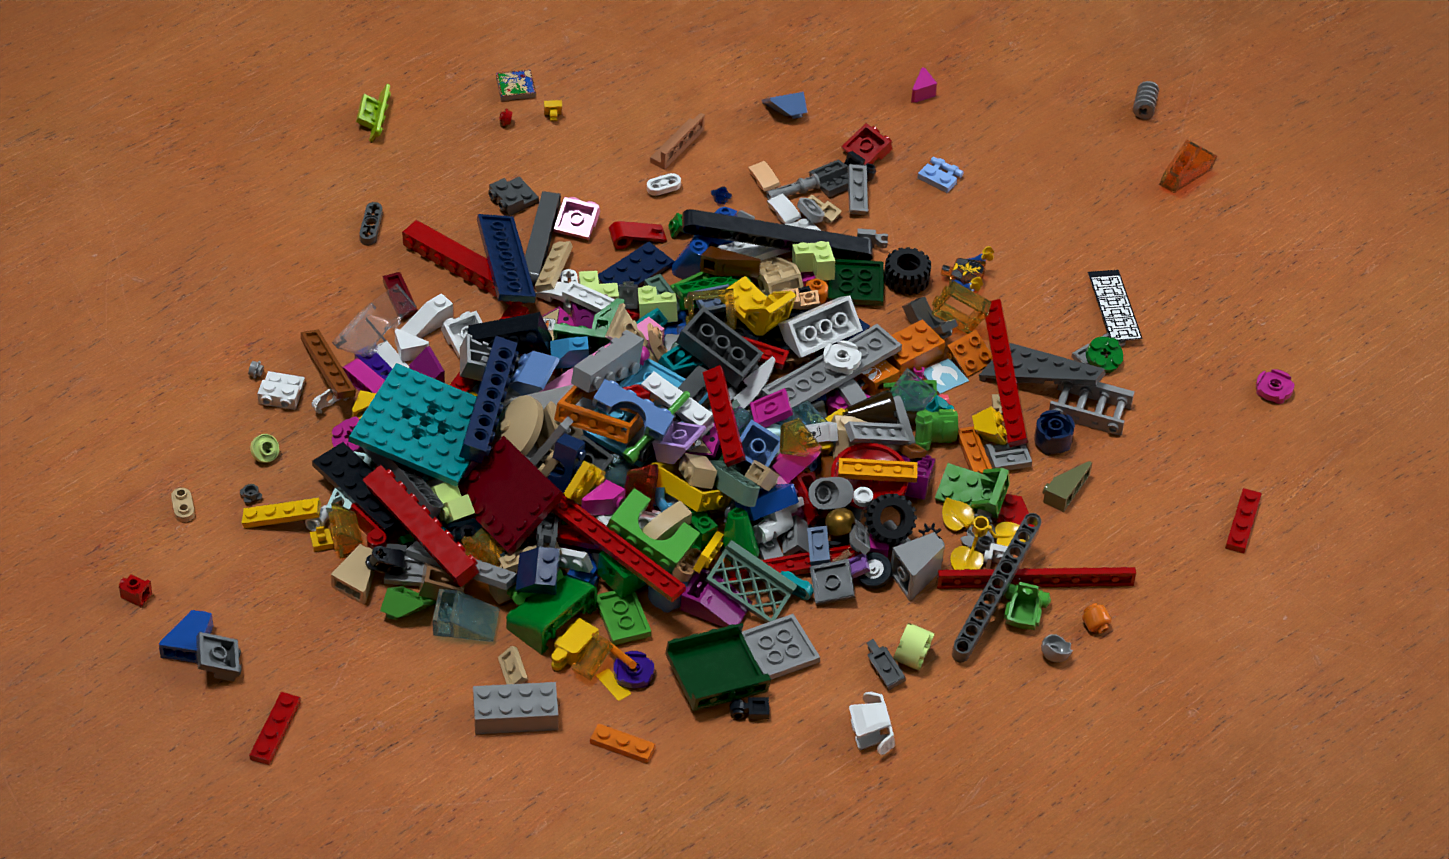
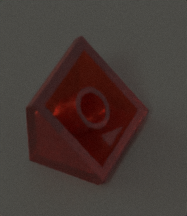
(645, 481)

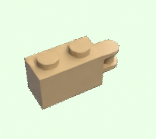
(697, 470)

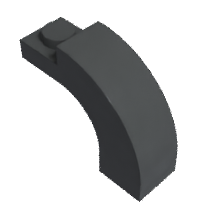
(920, 309)

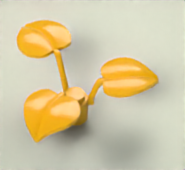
(960, 515)

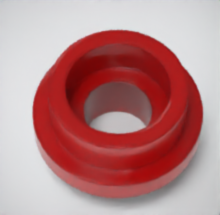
(505, 117)

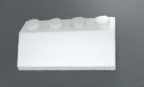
(821, 326)

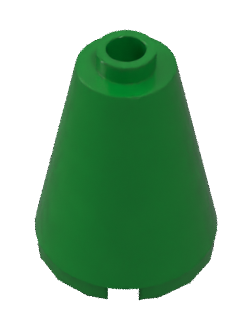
(739, 529)

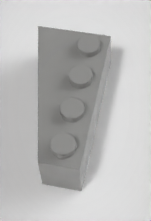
(609, 363)

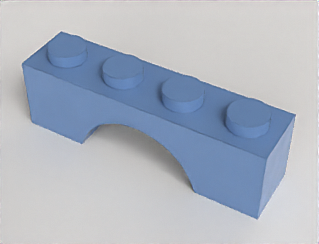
(613, 397)

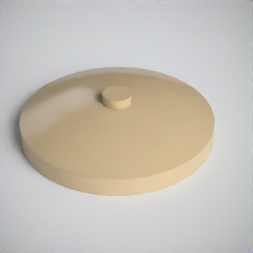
(520, 423)

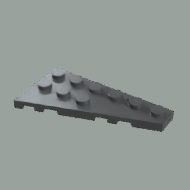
(1039, 366)

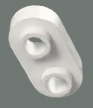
(663, 184)

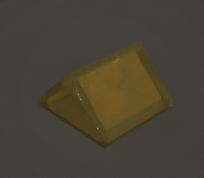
(797, 439)

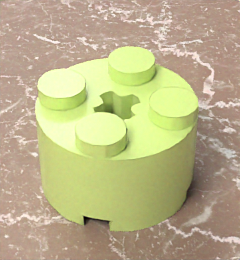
(913, 646)

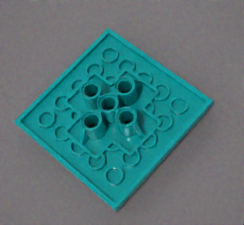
(418, 424)

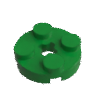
(1108, 345)

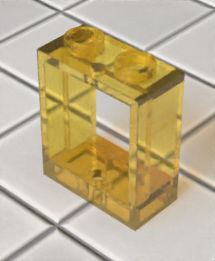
(728, 294)
(946, 312)

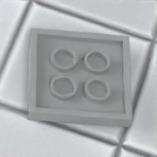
(781, 646)

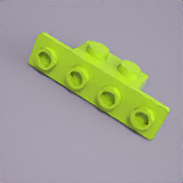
(372, 110)

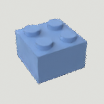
(758, 444)

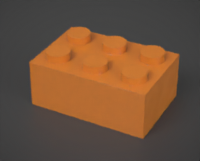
(919, 347)

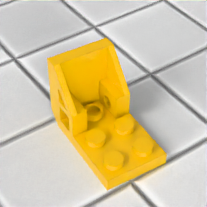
(757, 310)

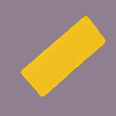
(609, 681)

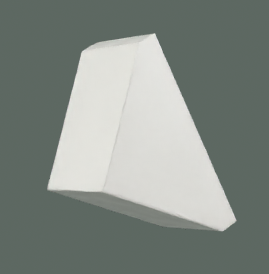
(409, 345)

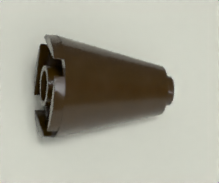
(874, 409)

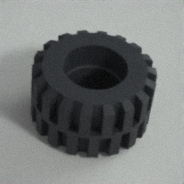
(907, 271)
(907, 518)

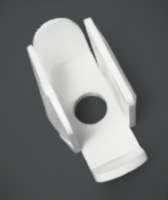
(869, 720)

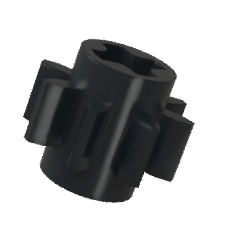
(928, 528)

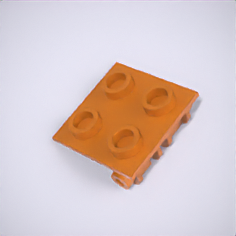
(970, 353)

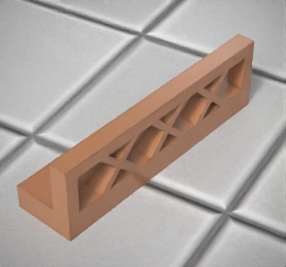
(678, 142)

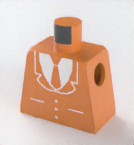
(876, 376)

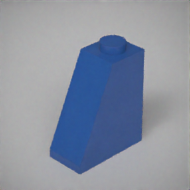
(769, 502)
(181, 640)

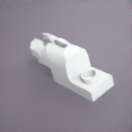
(776, 523)

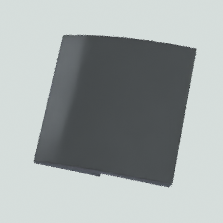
(832, 177)

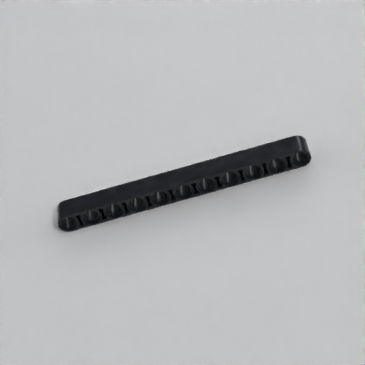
(772, 234)

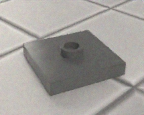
(832, 582)

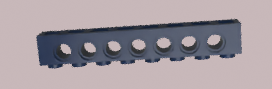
(488, 400)

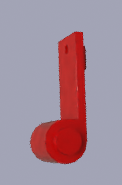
(624, 232)
(375, 535)

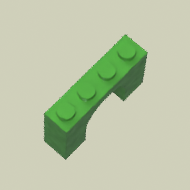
(663, 552)

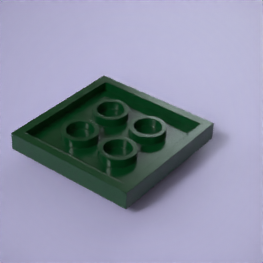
(859, 280)

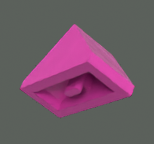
(924, 87)

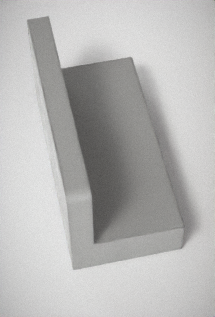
(796, 538)

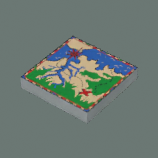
(515, 85)

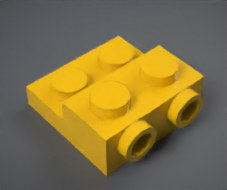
(584, 481)

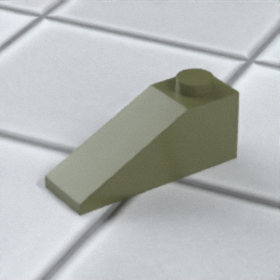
(1066, 486)

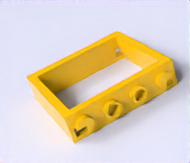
(671, 479)

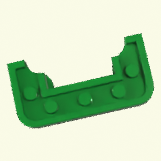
(543, 614)

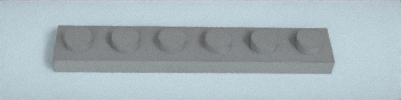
(487, 573)

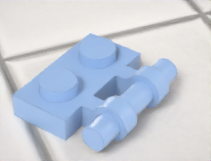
(936, 177)

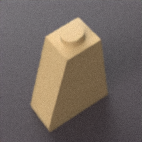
(353, 576)

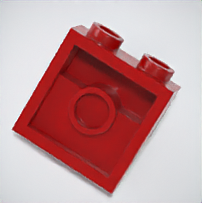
(868, 144)

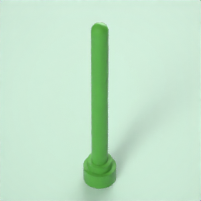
(632, 454)

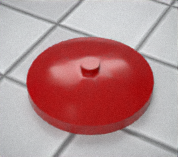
(873, 452)

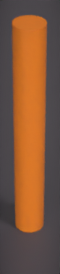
(623, 657)

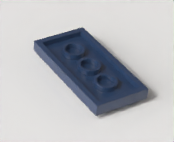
(637, 266)

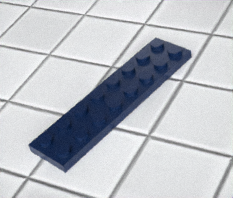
(506, 258)

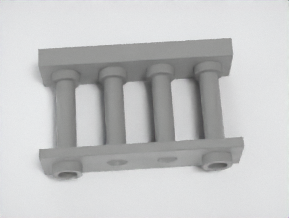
(1103, 394)

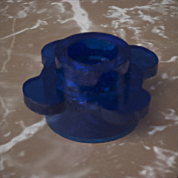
(721, 195)

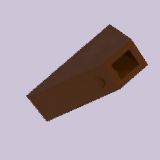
(728, 263)

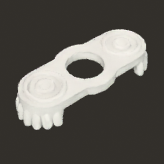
(320, 401)

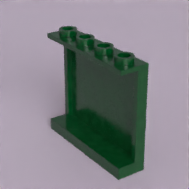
(716, 667)

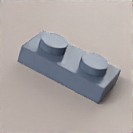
(818, 545)

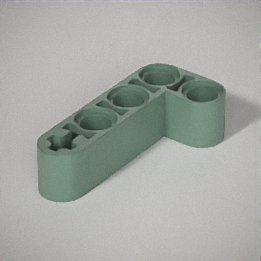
(734, 484)

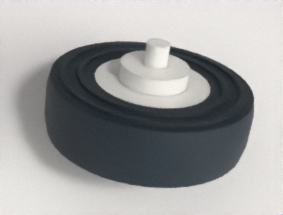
(879, 573)

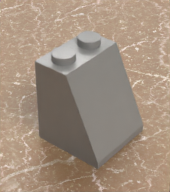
(917, 563)

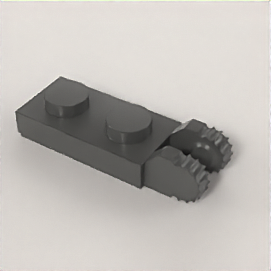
(547, 531)

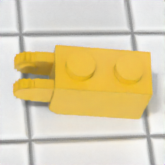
(572, 644)

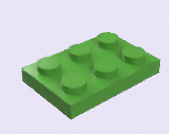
(623, 617)

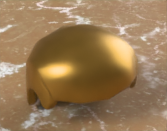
(839, 521)

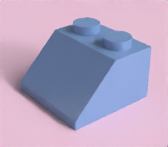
(532, 372)

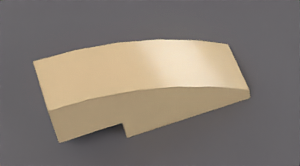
(668, 522)

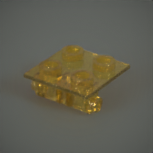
(483, 547)

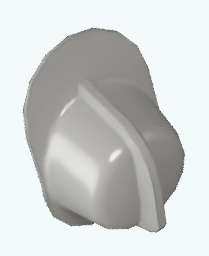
(830, 493)

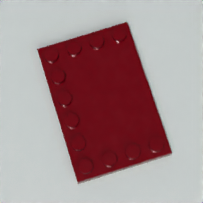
(509, 495)

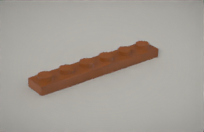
(328, 364)

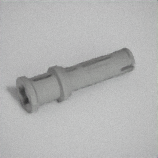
(801, 185)

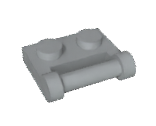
(1008, 457)

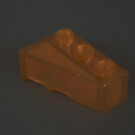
(1187, 166)

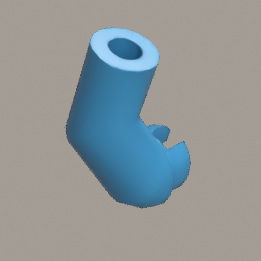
(660, 499)

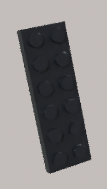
(345, 472)

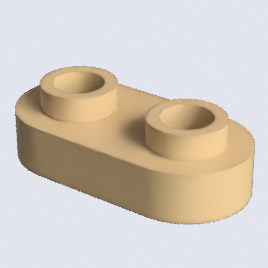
(182, 505)

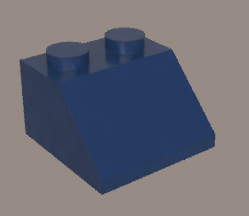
(538, 571)

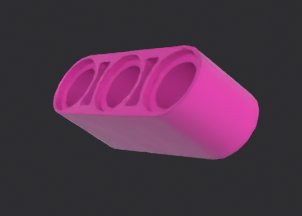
(363, 377)

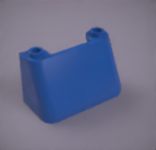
(689, 259)

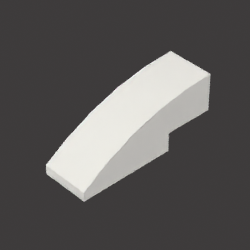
(755, 383)

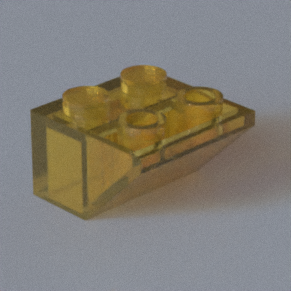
(344, 530)

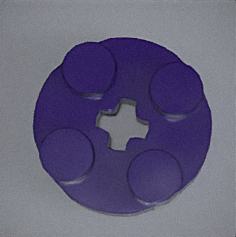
(634, 679)

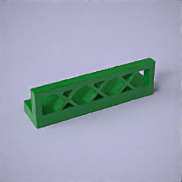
(702, 284)

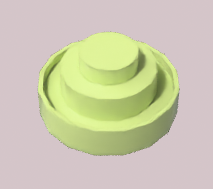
(264, 448)

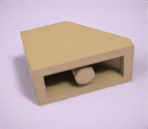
(762, 475)

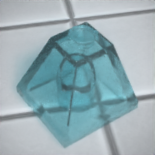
(913, 391)

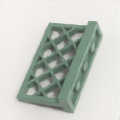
(756, 568)

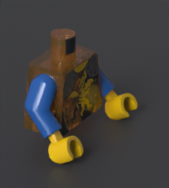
(969, 271)

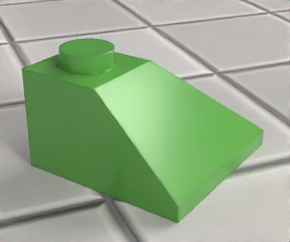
(403, 602)

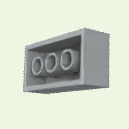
(515, 708)

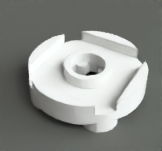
(842, 365)

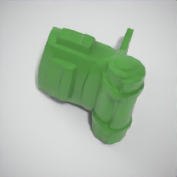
(936, 427)
(1025, 605)

